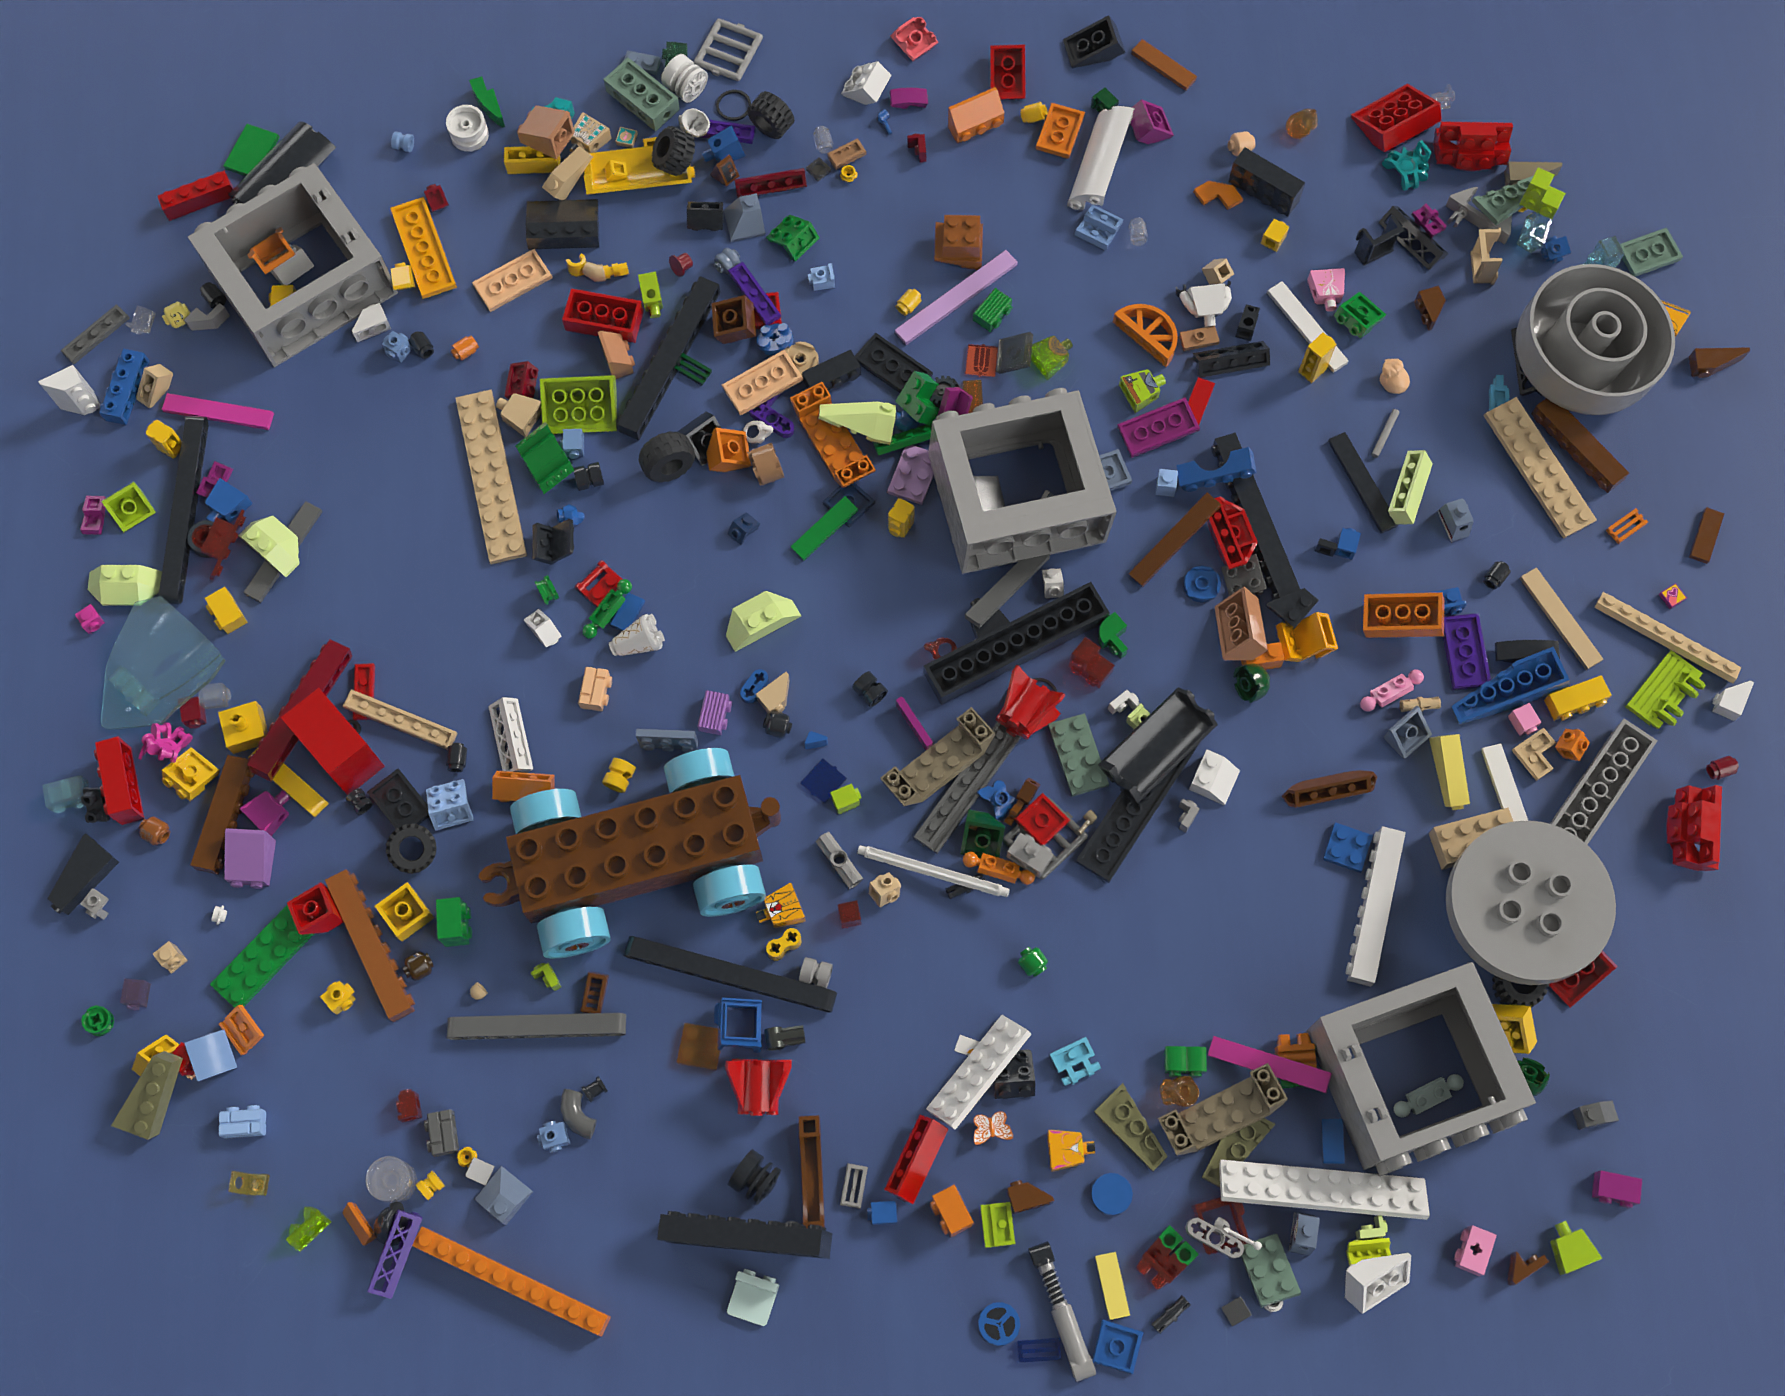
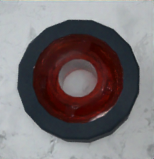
(197, 535)

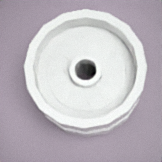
(467, 128)

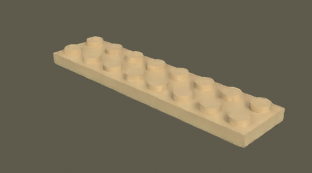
(1540, 467)

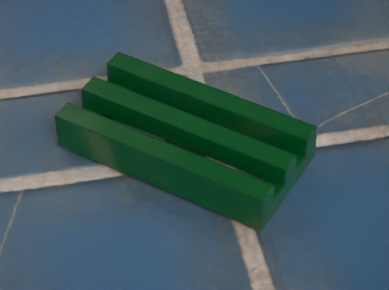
(700, 381)

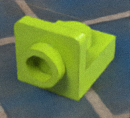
(550, 977)

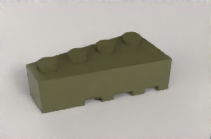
(149, 1099)

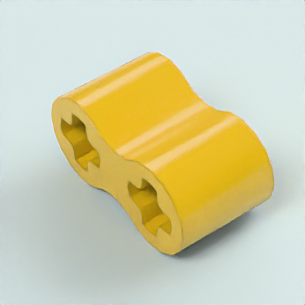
(783, 944)

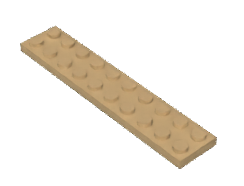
(491, 477)

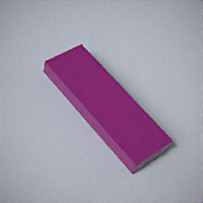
(914, 723)

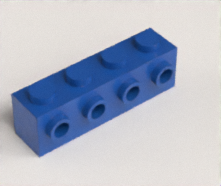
(123, 387)

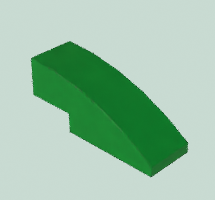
(487, 100)

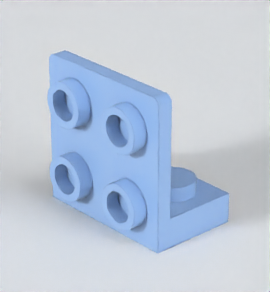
(448, 804)

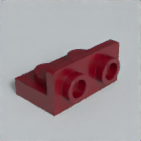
(521, 379)

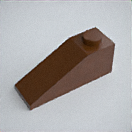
(1709, 361)

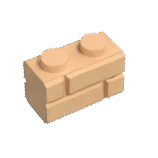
(594, 689)

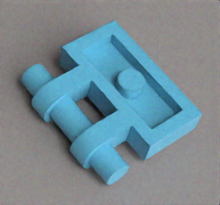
(1072, 1055)

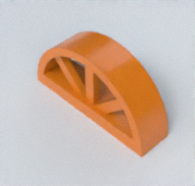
(1143, 337)

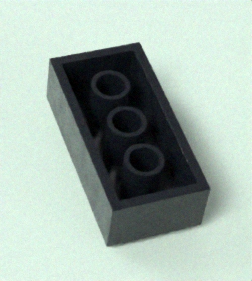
(1266, 182)

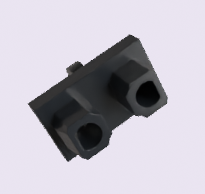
(94, 802)

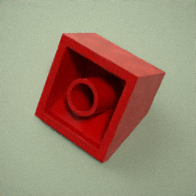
(315, 911)

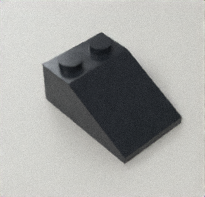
(1094, 43)

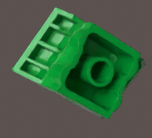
(544, 458)

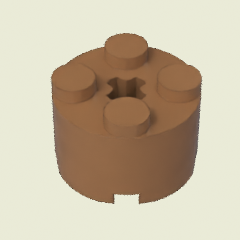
(766, 464)

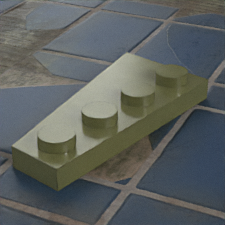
(1128, 1124)
(1236, 1148)

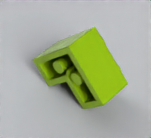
(1542, 197)

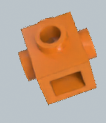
(1572, 744)

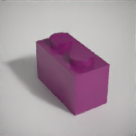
(1617, 1188)

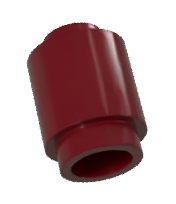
(1722, 767)

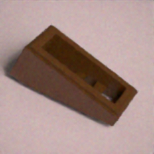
(594, 975)

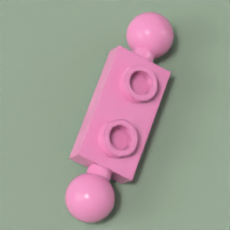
(1391, 690)

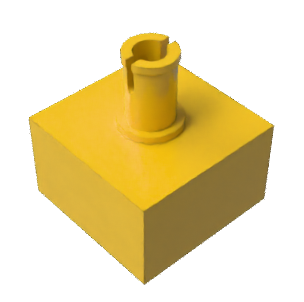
(243, 726)

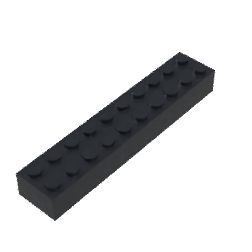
(1015, 643)

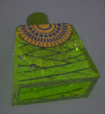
(1050, 355)

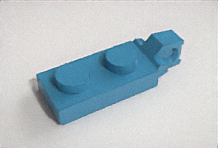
(1498, 392)

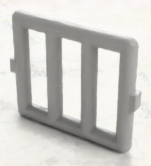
(743, 63)

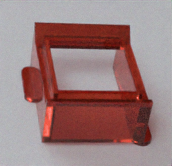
(1237, 1211)

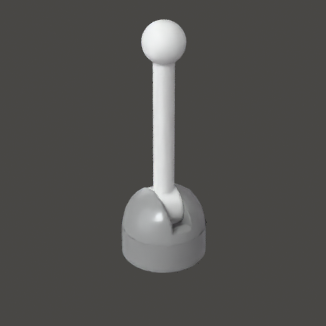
(1224, 1226)

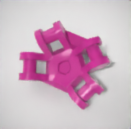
(166, 746)

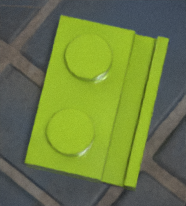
(997, 1224)

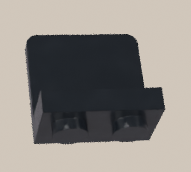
(554, 542)
(1016, 1078)

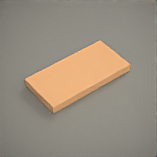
(512, 280)
(762, 382)

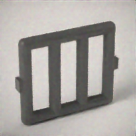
(1068, 847)

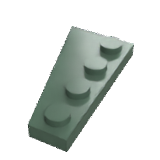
(1504, 202)

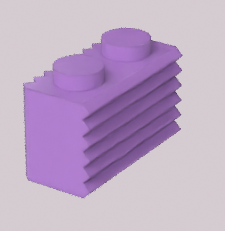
(713, 713)

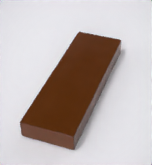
(1706, 535)

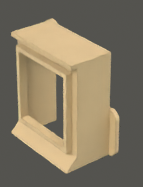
(1483, 267)

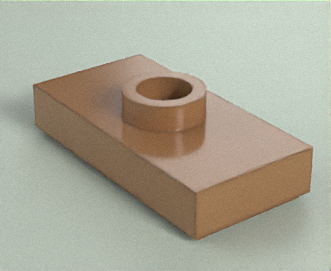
(846, 154)
(1199, 338)

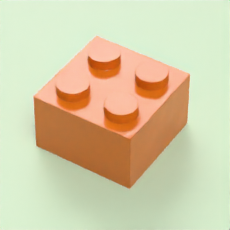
(951, 1211)

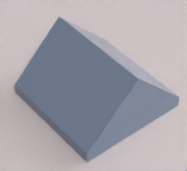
(1408, 733)

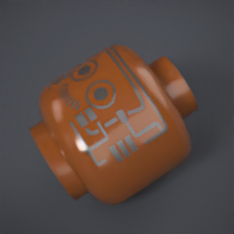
(154, 831)

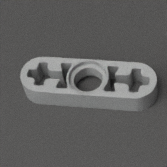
(1230, 1239)

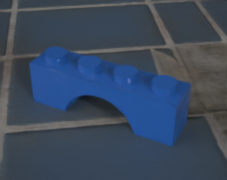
(1239, 464)

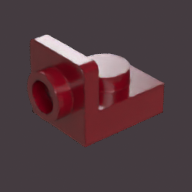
(918, 142)
(435, 197)

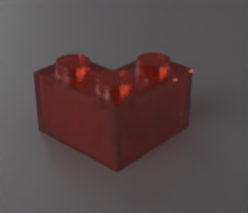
(1090, 664)

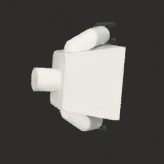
(1206, 300)

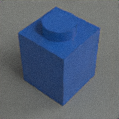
(1347, 543)
(882, 1213)

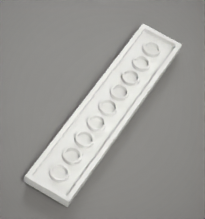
(1323, 1189)

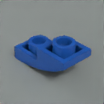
(1333, 1141)

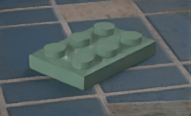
(1650, 252)
(1270, 1271)

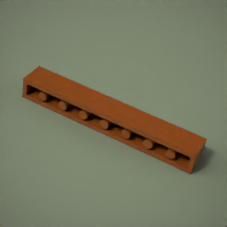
(370, 946)

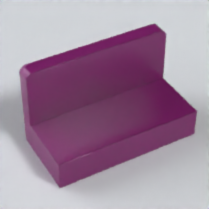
(955, 400)

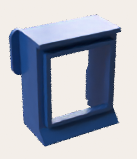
(720, 1019)

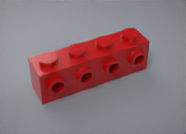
(195, 195)
(916, 1160)

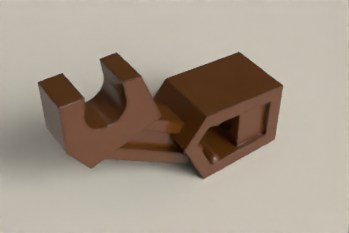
(1024, 797)

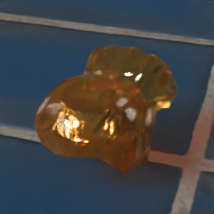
(1302, 123)
(1179, 1091)

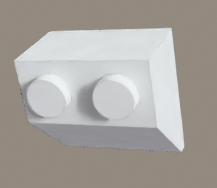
(1214, 777)

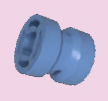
(402, 141)

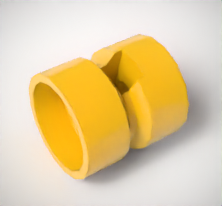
(619, 774)

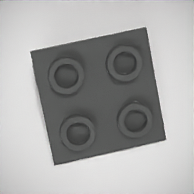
(1245, 576)

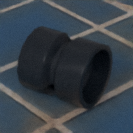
(588, 476)
(870, 689)

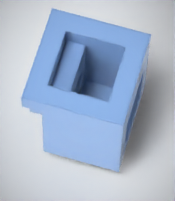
(822, 277)

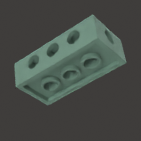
(641, 94)

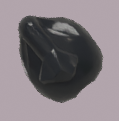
(385, 1220)

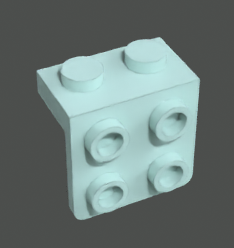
(753, 1297)

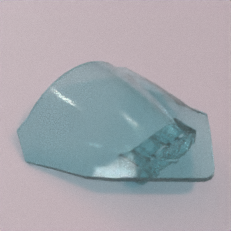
(155, 666)

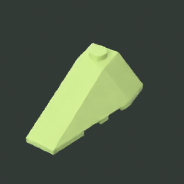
(868, 418)

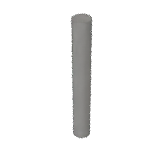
(1385, 433)

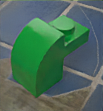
(1109, 632)

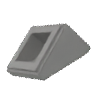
(479, 1171)

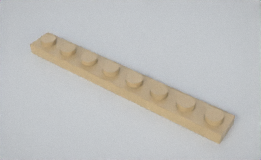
(1668, 637)

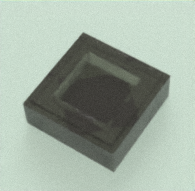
(818, 169)

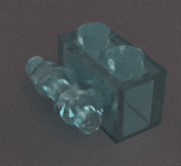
(1606, 252)

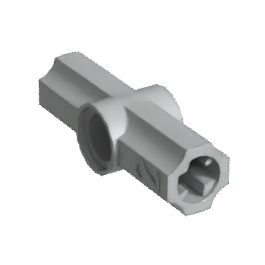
(845, 870)

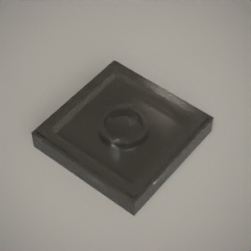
(1014, 352)

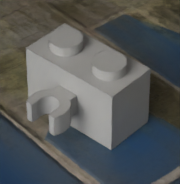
(1030, 854)

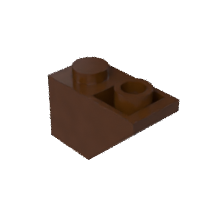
(1430, 304)

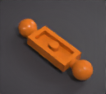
(998, 868)

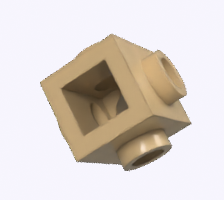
(884, 889)

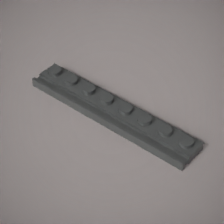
(964, 790)

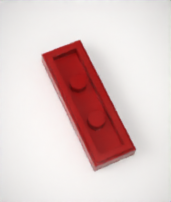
(1200, 397)
(364, 683)

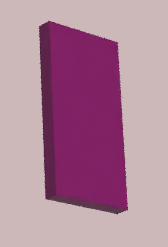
(1158, 427)

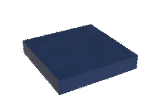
(855, 495)

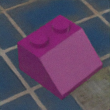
(1150, 123)

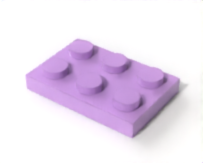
(912, 475)

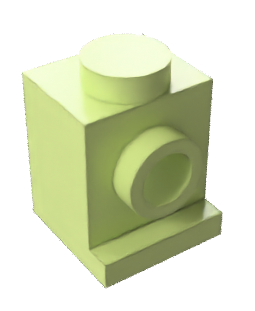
(1134, 718)

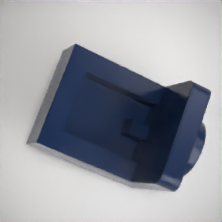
(742, 527)

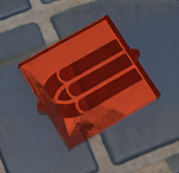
(981, 360)

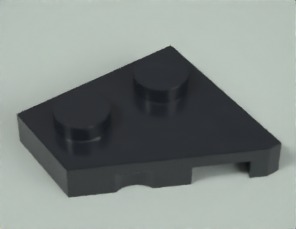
(1293, 607)

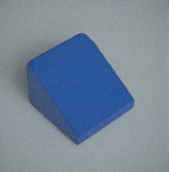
(815, 740)

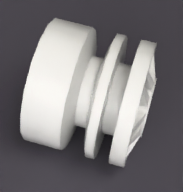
(684, 78)

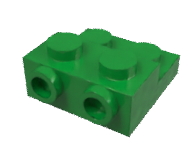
(1359, 315)

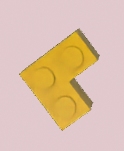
(1517, 1026)

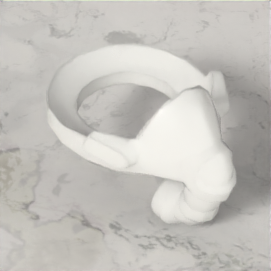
(764, 431)

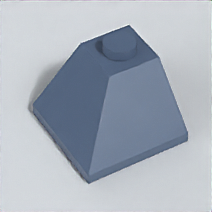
(744, 218)
(503, 1195)

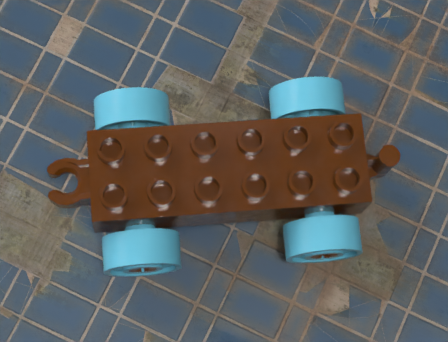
(574, 862)

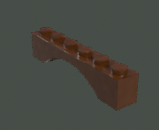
(811, 1170)

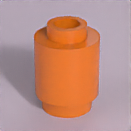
(464, 348)

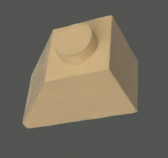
(153, 384)
(775, 694)

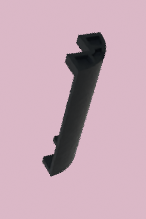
(297, 149)
(1158, 744)

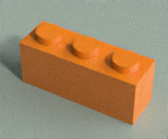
(515, 785)

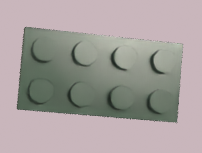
(1078, 754)

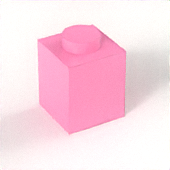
(1525, 720)

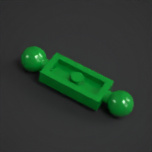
(607, 608)

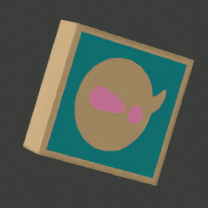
(626, 137)

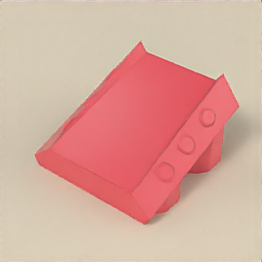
(914, 38)

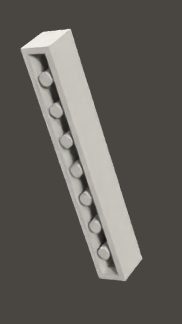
(1376, 906)

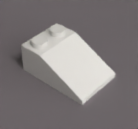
(1376, 1279)

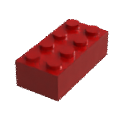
(596, 312)
(118, 780)

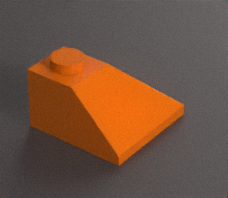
(728, 450)

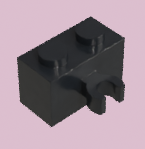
(705, 215)

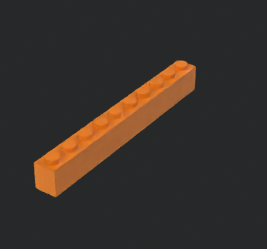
(511, 1281)

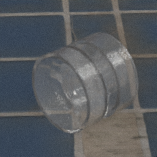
(391, 1180)

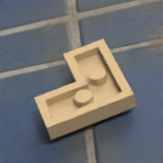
(1531, 752)

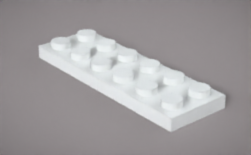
(978, 1071)

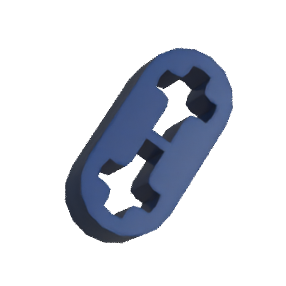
(750, 683)

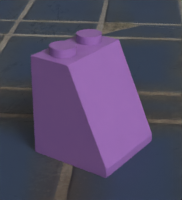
(248, 857)

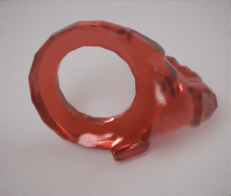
(933, 647)

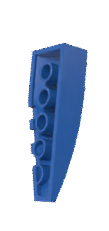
(1517, 685)

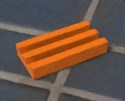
(1637, 518)

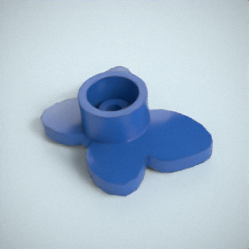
(999, 798)

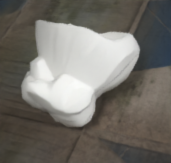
(694, 122)

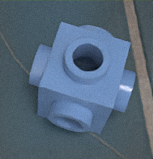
(396, 346)
(560, 1139)

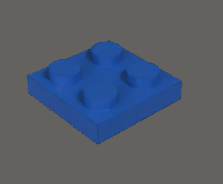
(1347, 847)

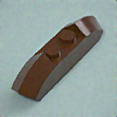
(1330, 788)

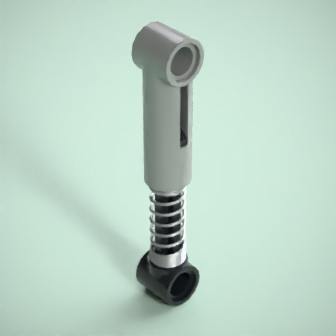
(1063, 1314)

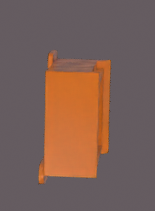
(269, 248)

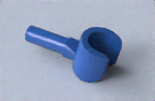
(882, 117)

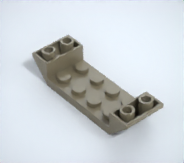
(941, 760)
(1224, 1112)

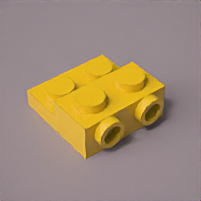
(189, 774)

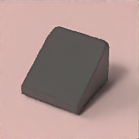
(1236, 1311)

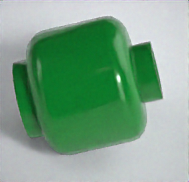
(1032, 961)

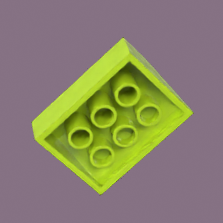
(579, 403)

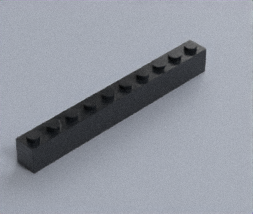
(661, 371)
(1269, 549)

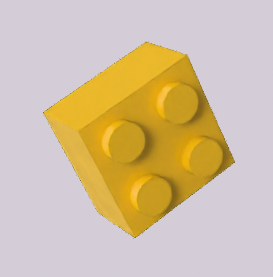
(404, 911)

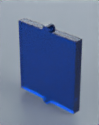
(823, 780)

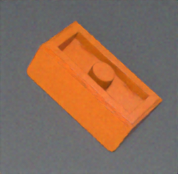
(358, 1223)

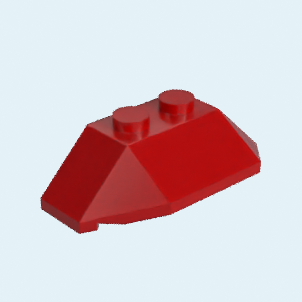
(1232, 534)

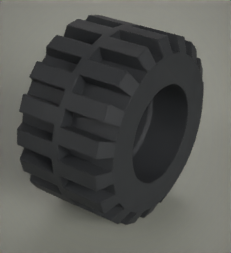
(770, 115)
(673, 151)
(398, 836)
(1512, 997)

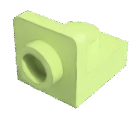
(1370, 1232)

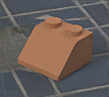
(616, 354)

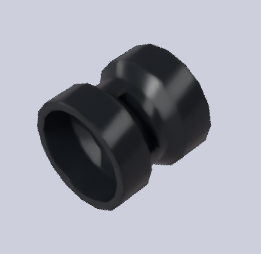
(359, 801)

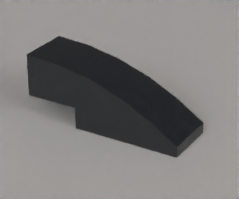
(1518, 649)

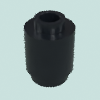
(212, 294)
(421, 344)
(1496, 575)
(456, 757)

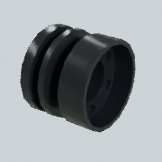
(754, 1177)

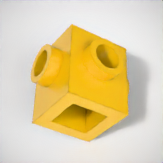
(338, 997)

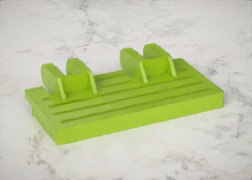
(1663, 691)

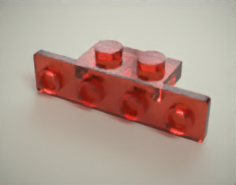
(219, 539)

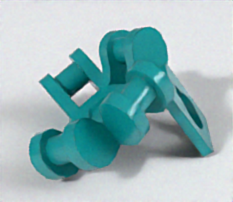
(1410, 163)

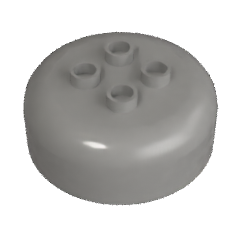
(1594, 339)

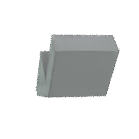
(199, 321)

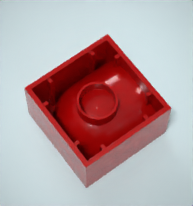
(333, 741)

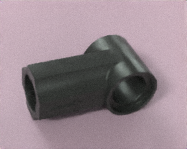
(779, 1037)

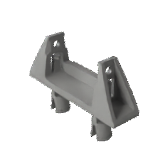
(1459, 204)

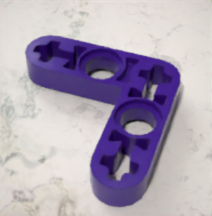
(766, 410)

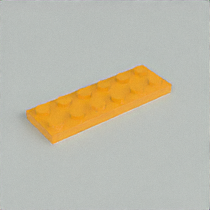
(423, 247)

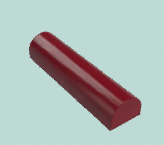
(771, 182)

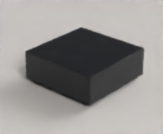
(1326, 547)

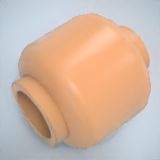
(1239, 141)

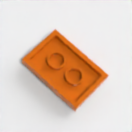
(1060, 130)

